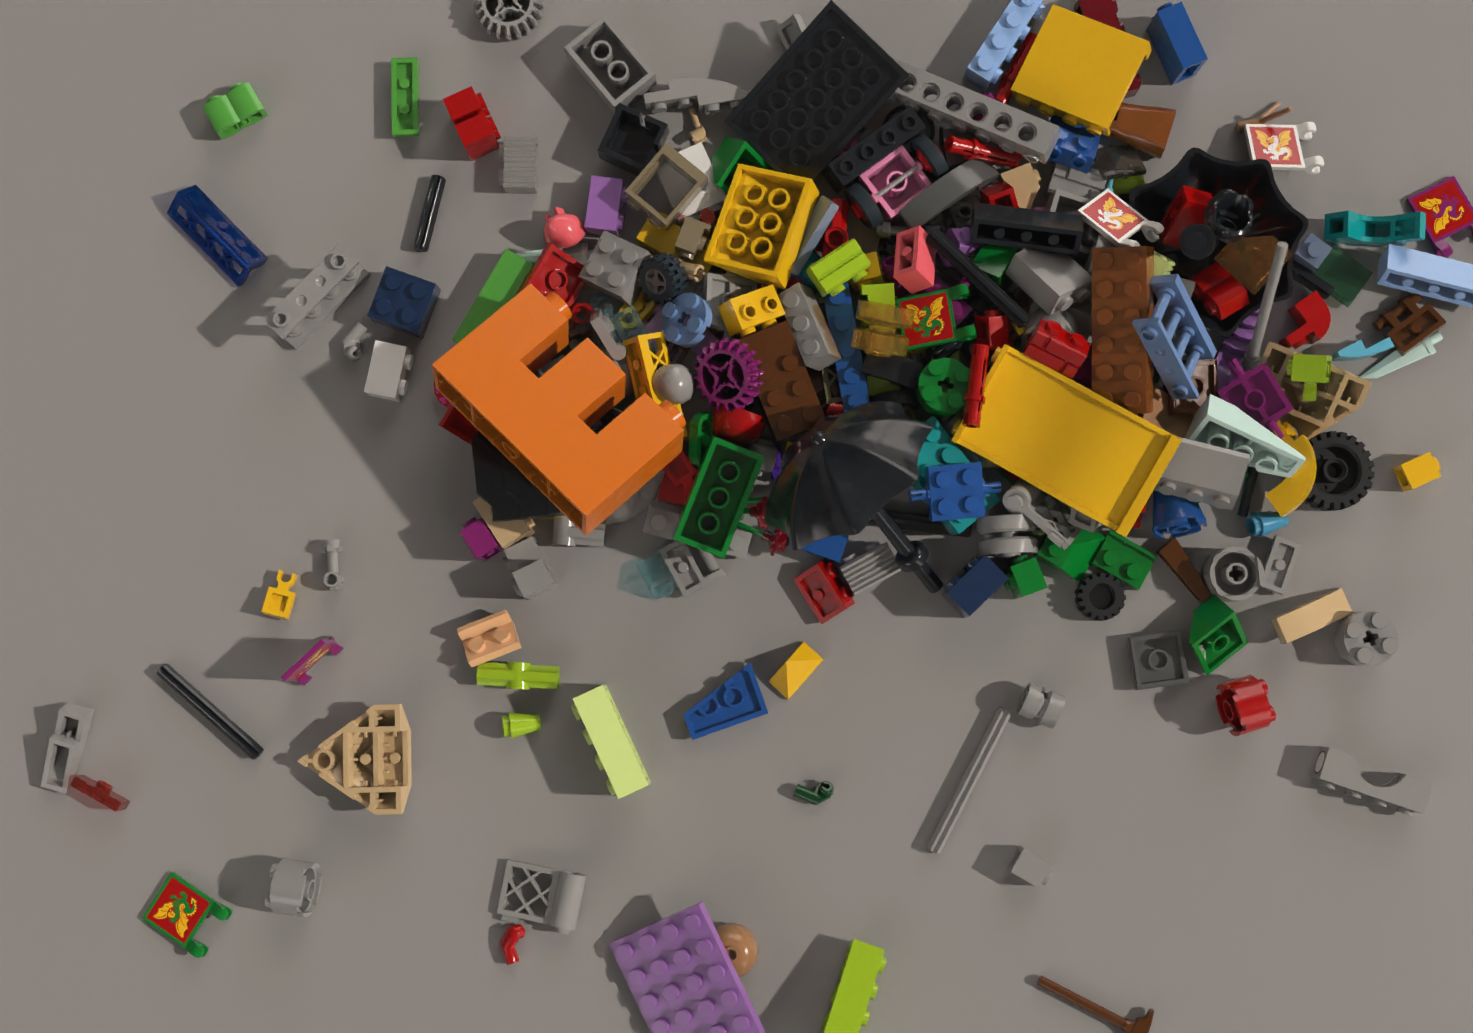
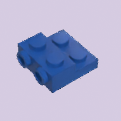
(1075, 146)

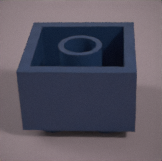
(404, 302)
(974, 585)

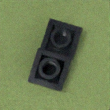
(896, 370)

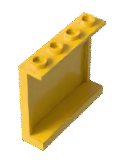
(1079, 70)

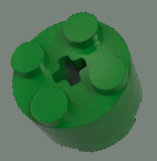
(929, 387)

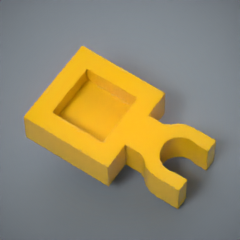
(280, 600)

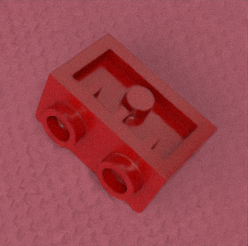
(824, 590)

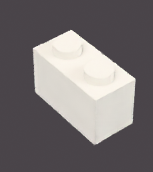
(388, 371)

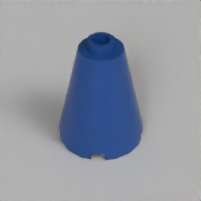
(1175, 516)

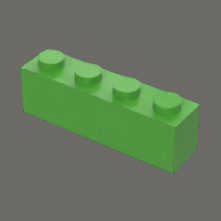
(496, 292)

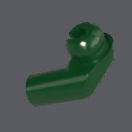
(816, 794)

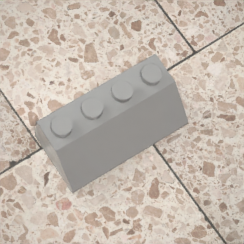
(1204, 474)

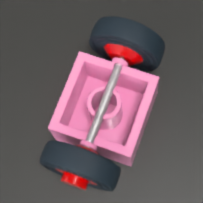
(895, 182)

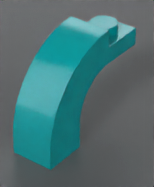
(1374, 231)

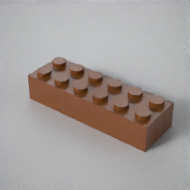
(1119, 295)

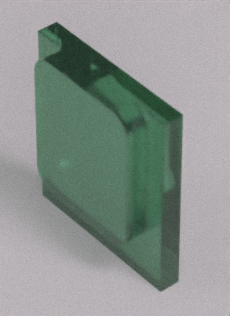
(1344, 275)

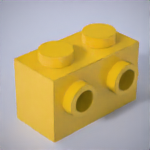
(751, 311)

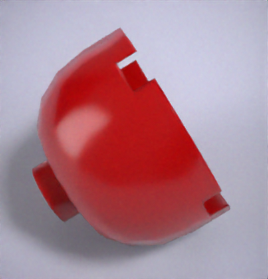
(738, 425)

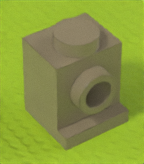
(691, 238)

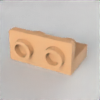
(489, 638)

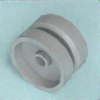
(1007, 538)

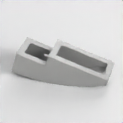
(66, 747)

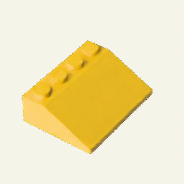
(762, 224)

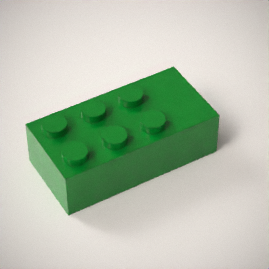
(718, 496)

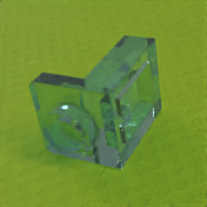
(657, 576)

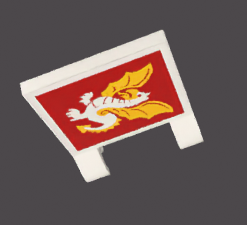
(1282, 146)
(1118, 220)

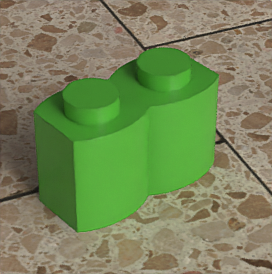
(234, 110)

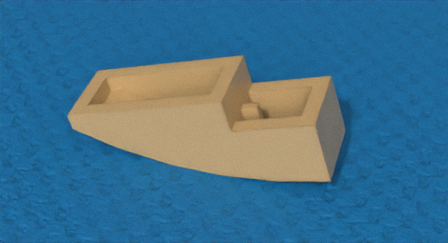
(1311, 616)

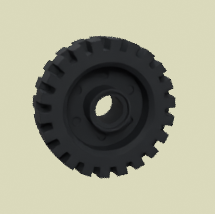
(1352, 471)

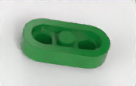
(700, 434)

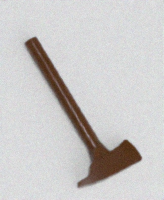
(1139, 1025)

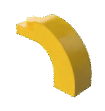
(1294, 490)

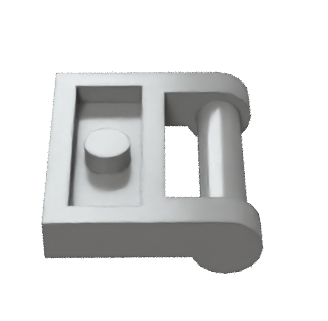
(606, 332)
(686, 570)

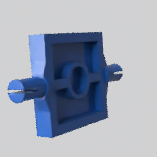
(955, 491)

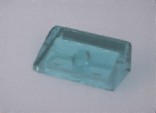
(628, 325)

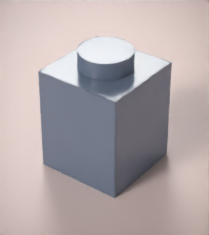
(1311, 252)

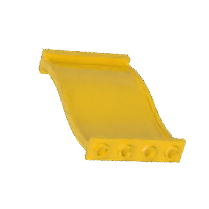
(1068, 440)

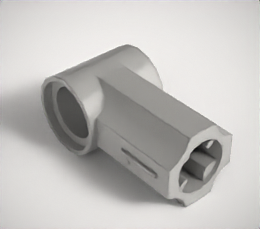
(568, 535)

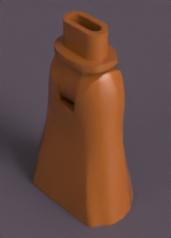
(1143, 127)

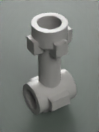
(332, 578)

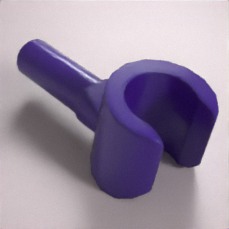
(776, 469)

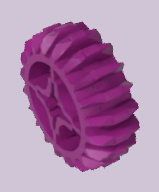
(715, 379)

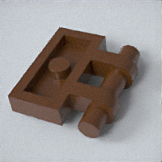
(1414, 329)

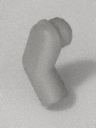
(351, 341)

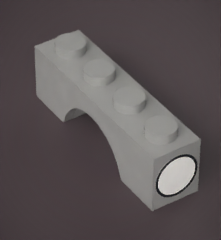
(1340, 769)

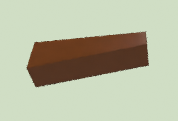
(1180, 565)

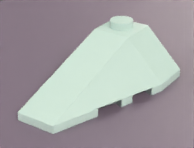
(1230, 428)

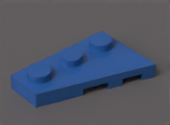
(728, 705)

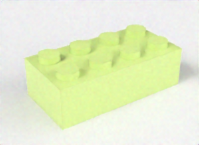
(611, 740)

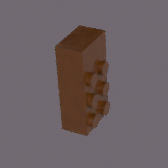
(787, 391)

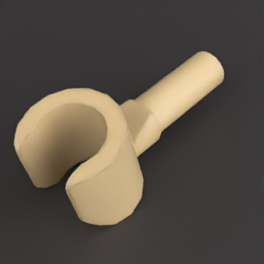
(699, 134)

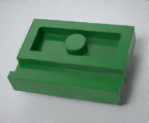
(1124, 560)

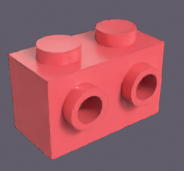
(914, 260)

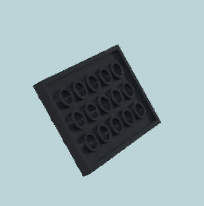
(817, 95)

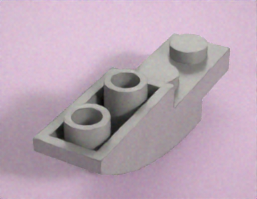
(684, 92)

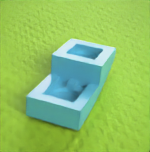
(1358, 351)

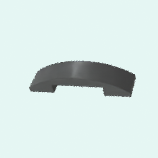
(947, 191)

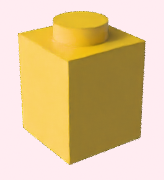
(1417, 471)

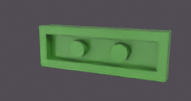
(405, 97)

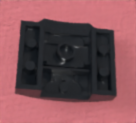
(505, 487)

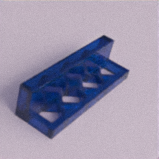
(217, 229)

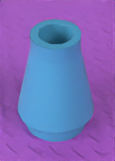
(1263, 523)

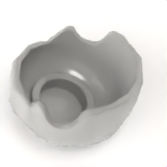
(674, 383)

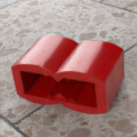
(1219, 291)

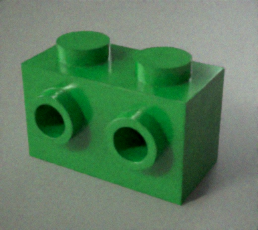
(1024, 577)

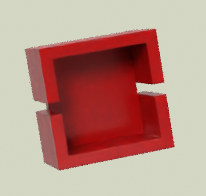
(469, 116)

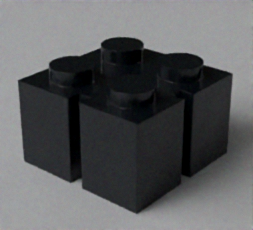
(629, 143)

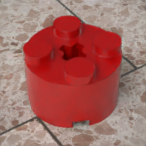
(1244, 705)

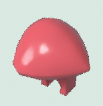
(563, 229)

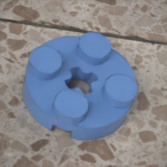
(675, 313)

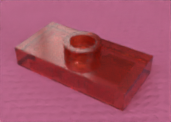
(100, 791)

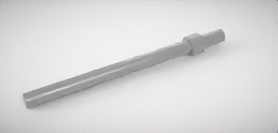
(1252, 357)

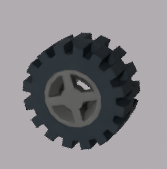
(662, 278)

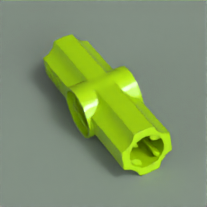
(518, 675)

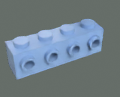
(1001, 42)
(1426, 275)

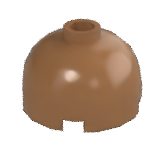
(740, 946)

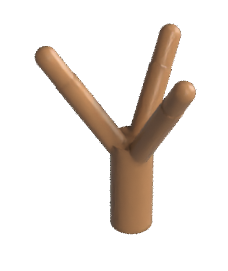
(1266, 116)

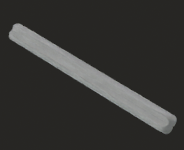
(969, 780)

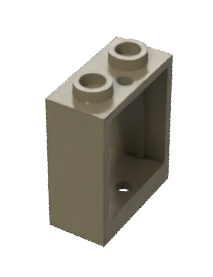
(682, 166)

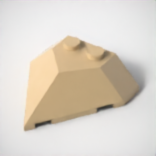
(1333, 399)
(369, 759)

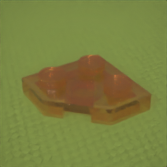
(1250, 260)

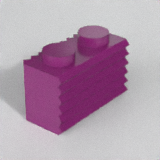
(480, 539)

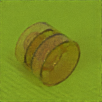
(881, 335)

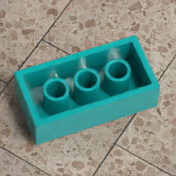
(940, 450)

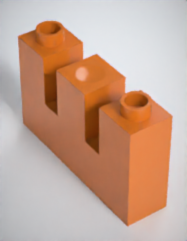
(548, 419)

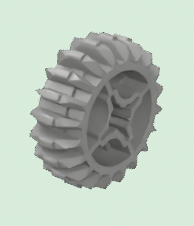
(498, 21)

